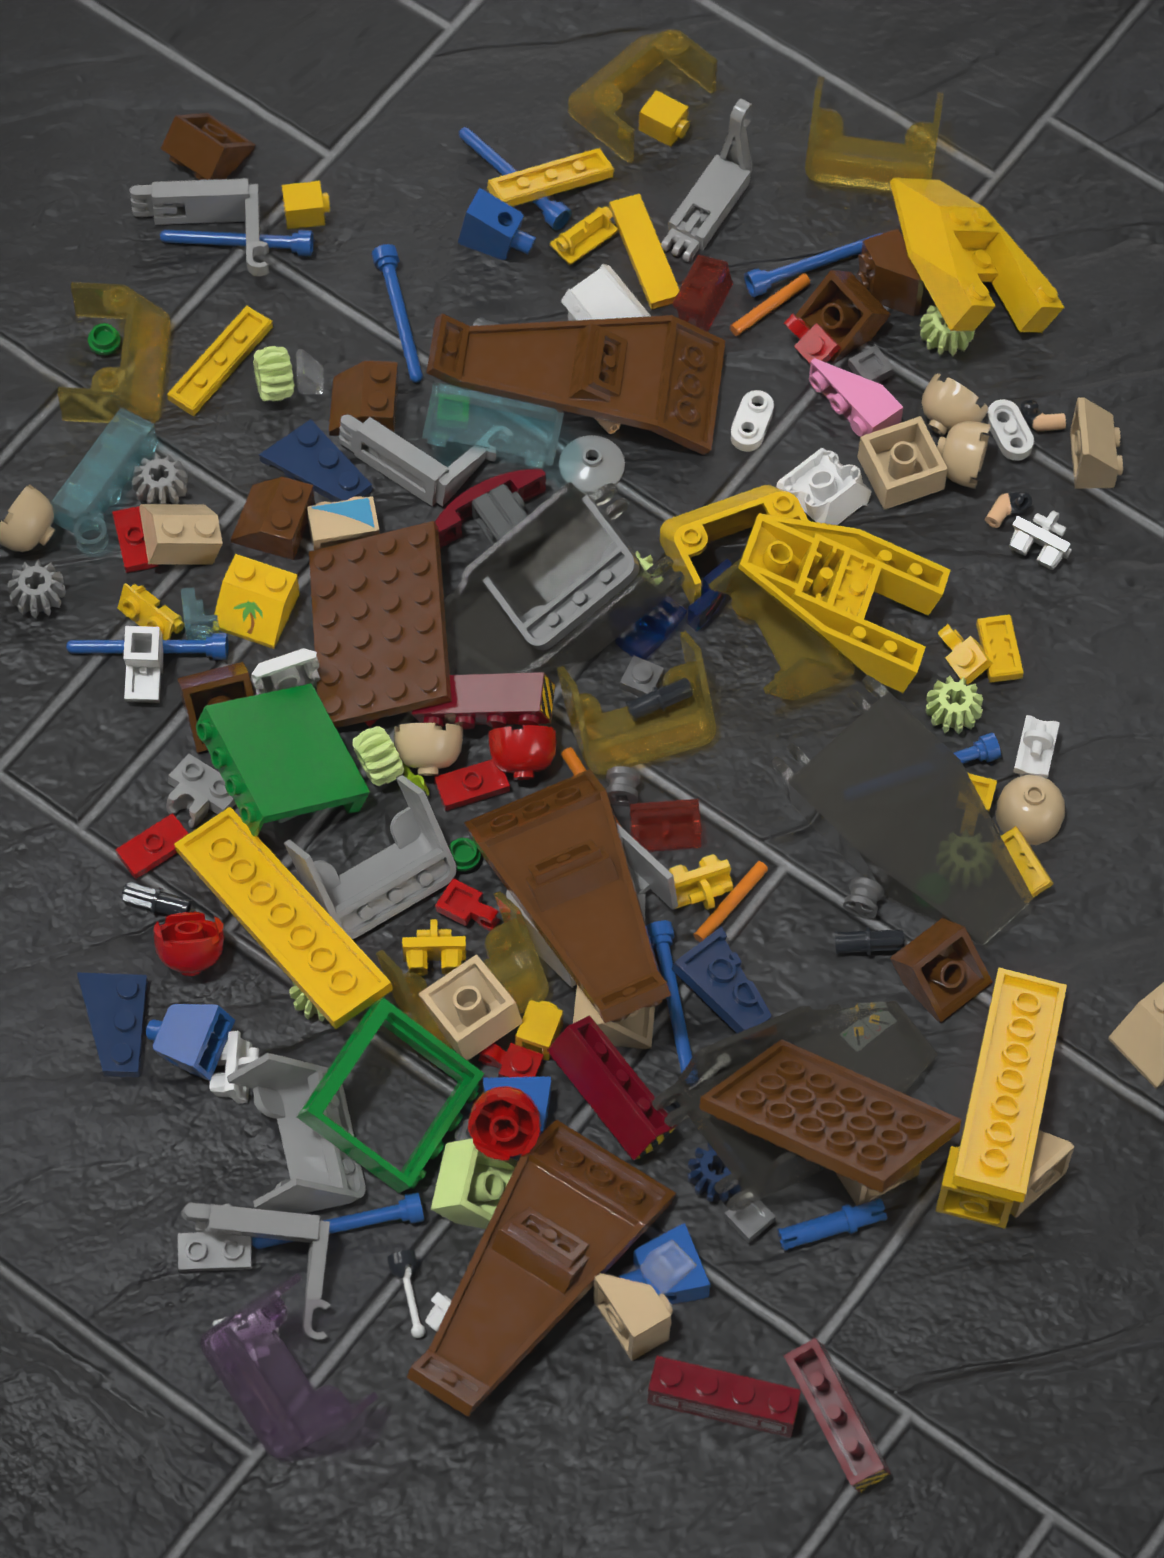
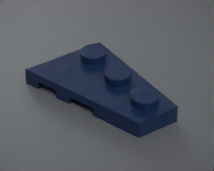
(317, 461)
(721, 983)
(116, 1018)

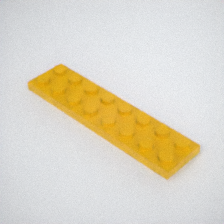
(283, 918)
(1010, 1085)

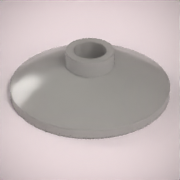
(591, 474)

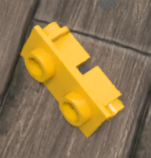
(585, 235)
(142, 609)

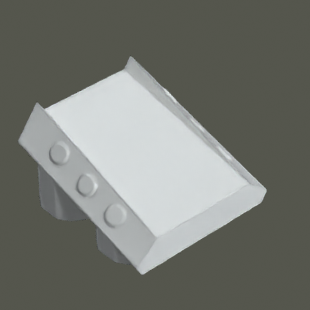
(602, 297)
(826, 487)
(286, 672)

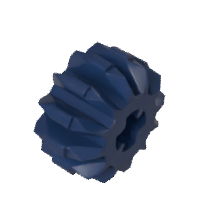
(704, 1178)

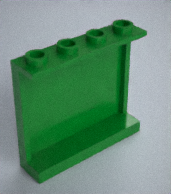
(280, 756)

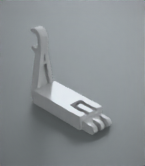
(714, 191)
(206, 203)
(407, 463)
(274, 1226)

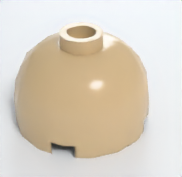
(950, 404)
(964, 451)
(27, 521)
(428, 746)
(1032, 806)

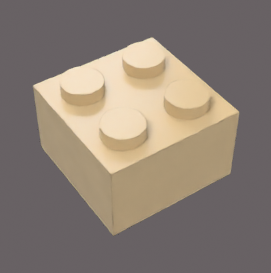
(902, 462)

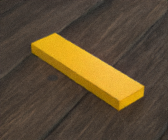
(551, 177)
(644, 250)
(220, 360)

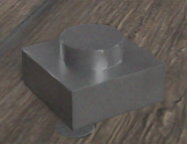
(871, 365)
(641, 676)
(751, 1220)

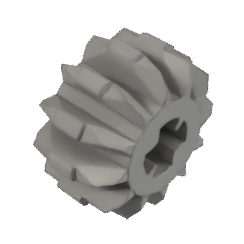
(160, 480)
(36, 588)

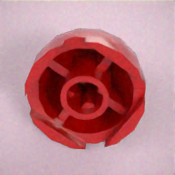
(523, 749)
(189, 942)
(504, 1123)

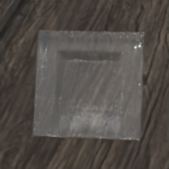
(308, 374)
(667, 1265)

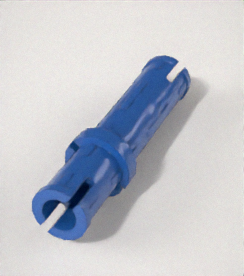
(831, 1224)

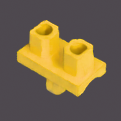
(703, 883)
(433, 945)

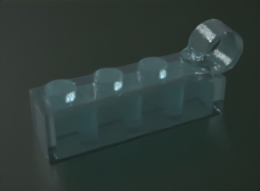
(101, 478)

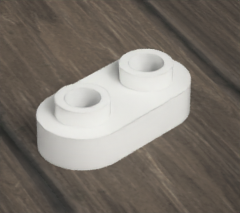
(752, 418)
(1010, 432)

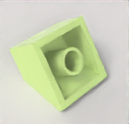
(470, 1184)

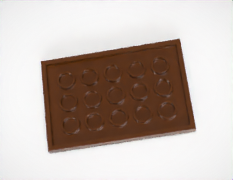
(380, 625)
(831, 1115)

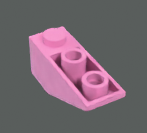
(859, 400)

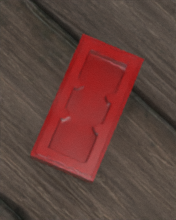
(131, 539)
(471, 784)
(151, 846)

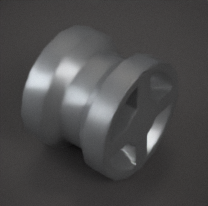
(622, 785)
(863, 897)

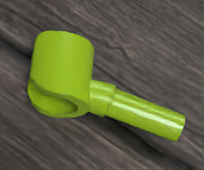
(416, 779)

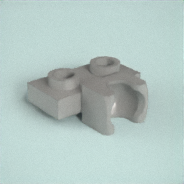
(197, 789)
(213, 1251)

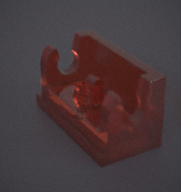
(703, 291)
(666, 825)

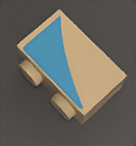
(342, 521)

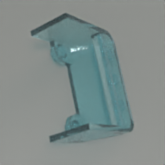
(492, 423)

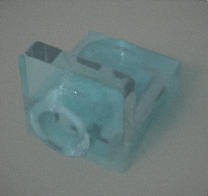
(196, 624)

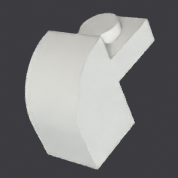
(143, 663)

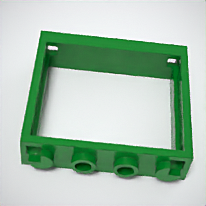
(448, 1117)

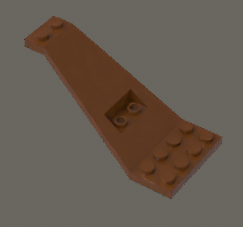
(653, 374)
(574, 883)
(553, 1231)

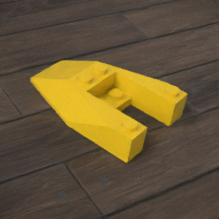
(962, 245)
(827, 582)

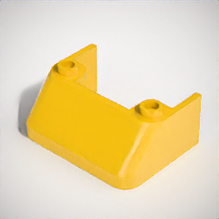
(690, 532)

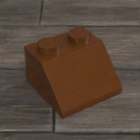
(205, 146)
(890, 273)
(844, 311)
(365, 392)
(275, 517)
(212, 688)
(942, 968)

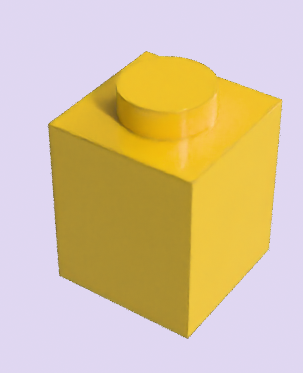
(664, 118)
(304, 204)
(540, 1027)

